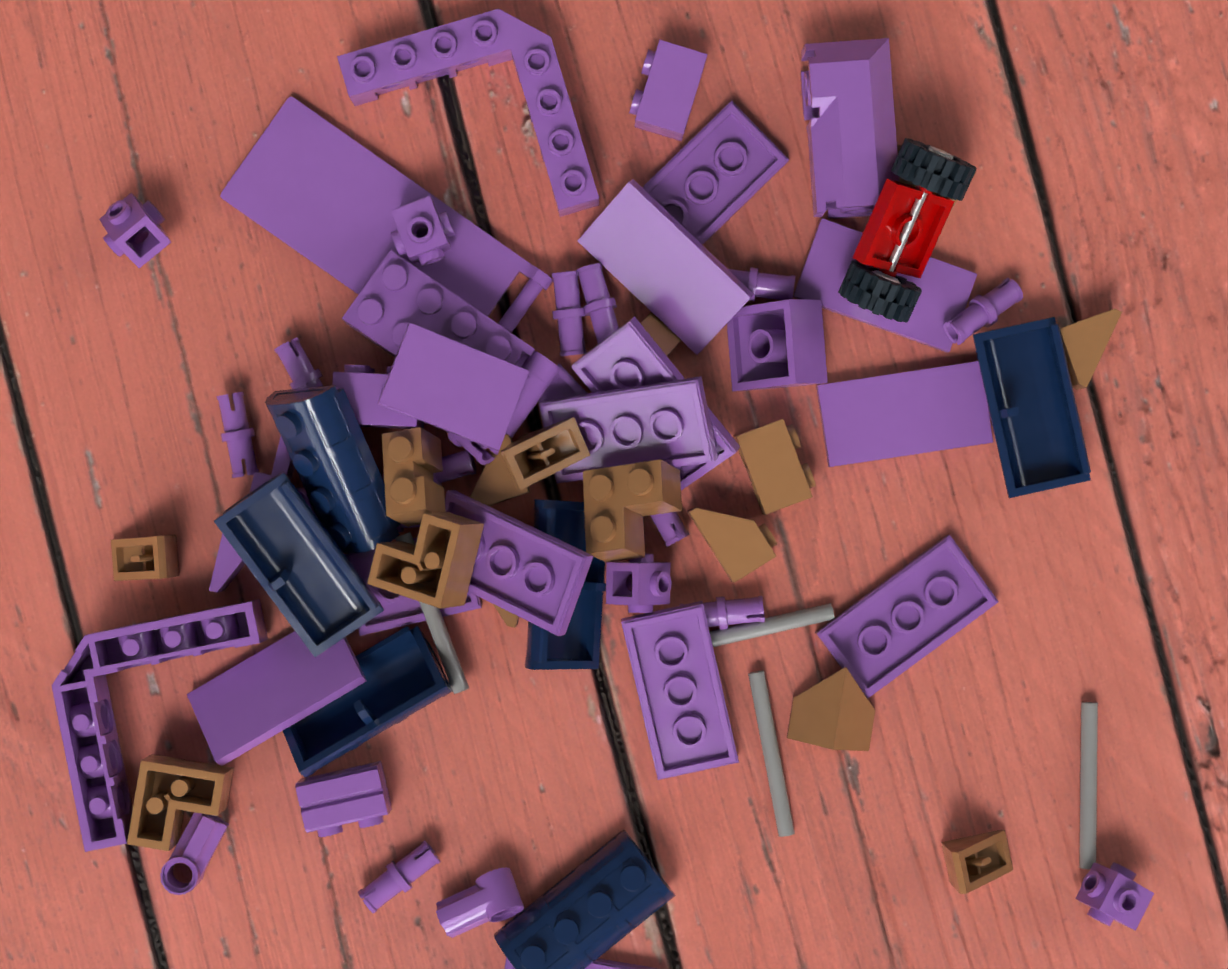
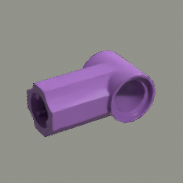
(195, 850)
(491, 899)

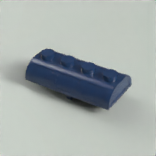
(1032, 407)
(334, 465)
(298, 564)
(581, 643)
(400, 679)
(586, 910)

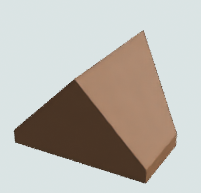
(833, 714)

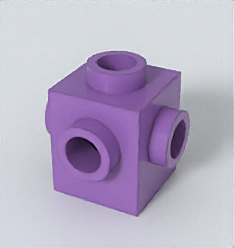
(411, 221)
(134, 230)
(638, 583)
(1114, 895)

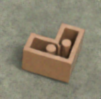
(619, 499)
(436, 567)
(168, 789)

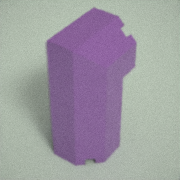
(850, 124)

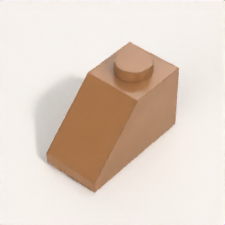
(735, 541)

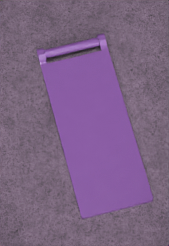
(336, 206)

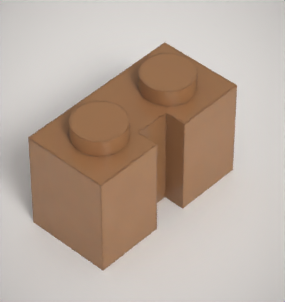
(774, 466)
(409, 467)

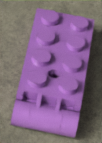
(406, 295)

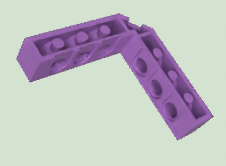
(491, 40)
(87, 710)

